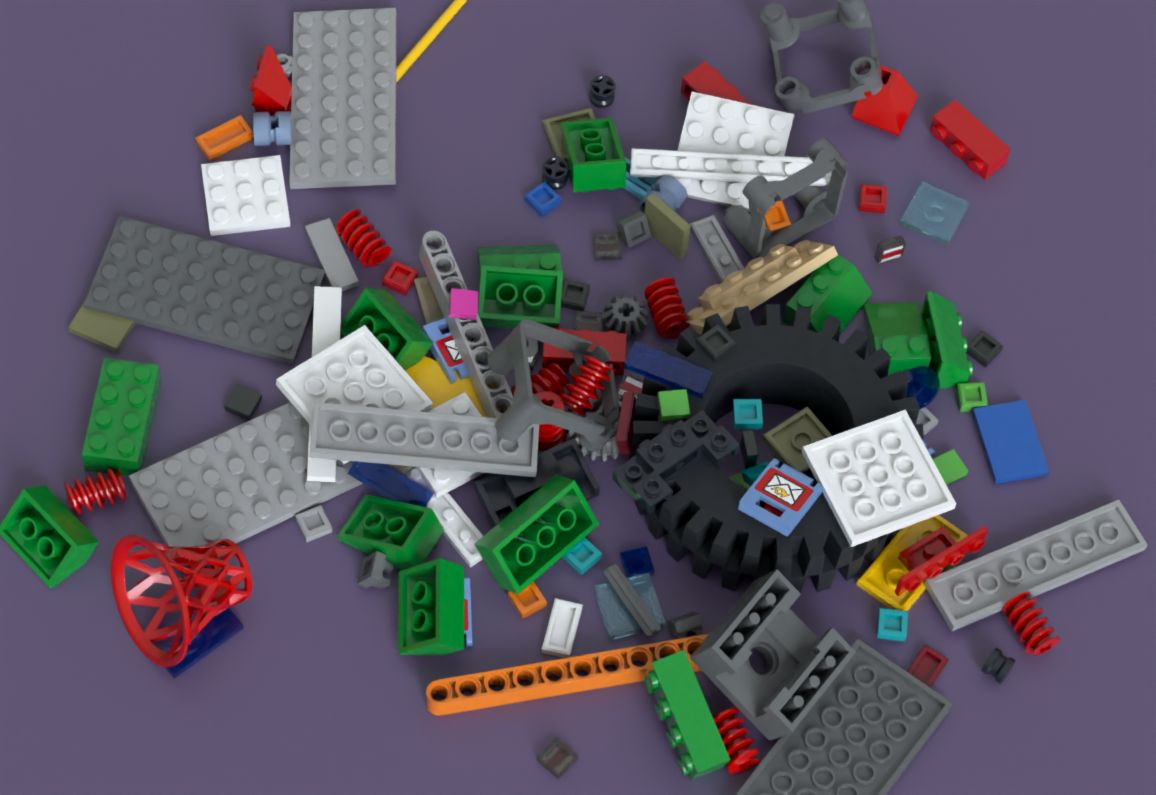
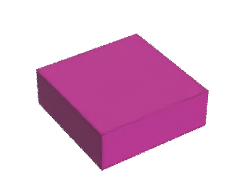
(463, 304)

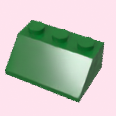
(530, 257)
(831, 290)
(519, 294)
(389, 325)
(945, 340)
(47, 535)
(431, 609)

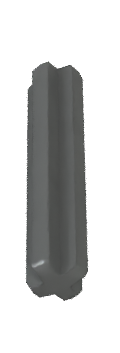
(632, 600)

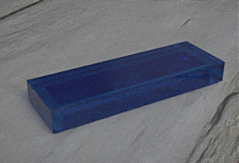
(668, 369)
(391, 483)
(208, 639)

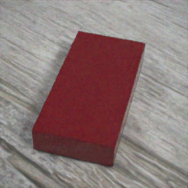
(625, 424)
(927, 665)

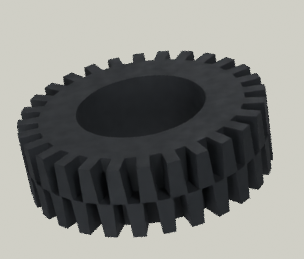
(786, 369)

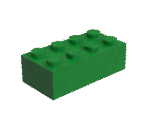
(121, 417)
(537, 534)
(686, 715)

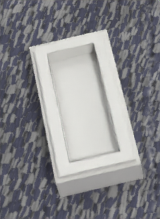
(562, 628)

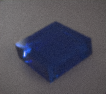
(636, 562)

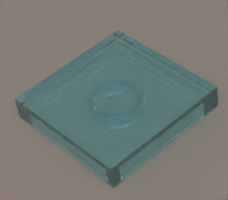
(934, 213)
(616, 615)

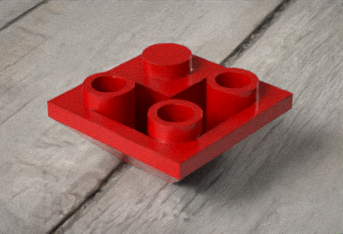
(270, 85)
(890, 106)

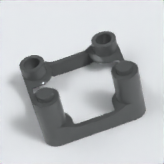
(785, 32)
(819, 204)
(528, 409)

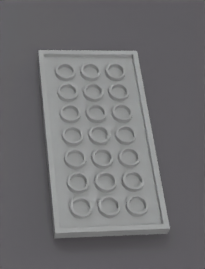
(344, 98)
(236, 482)

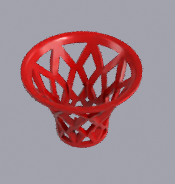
(213, 598)

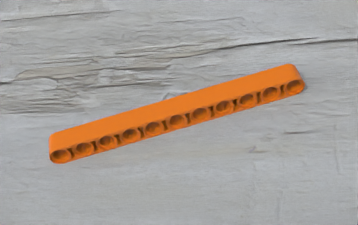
(563, 668)

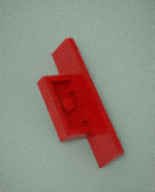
(934, 553)

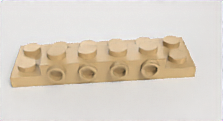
(760, 280)

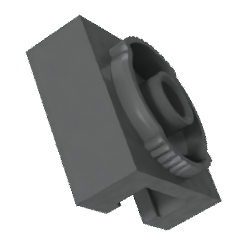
(797, 661)

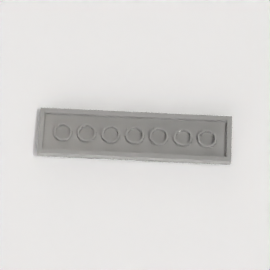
(420, 440)
(1035, 564)

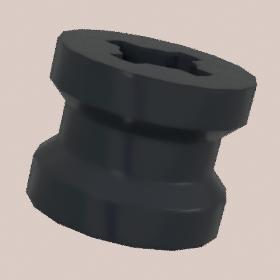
(599, 85)
(555, 166)
(998, 665)

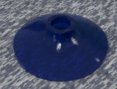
(922, 384)

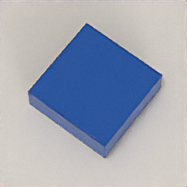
(542, 199)

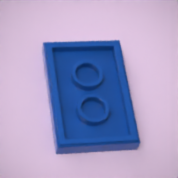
(1010, 442)

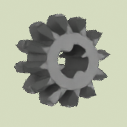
(625, 316)

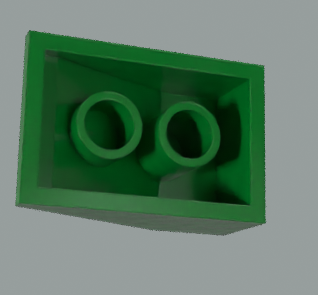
(594, 155)
(900, 333)
(393, 528)

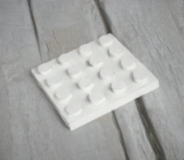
(732, 128)
(352, 373)
(878, 478)

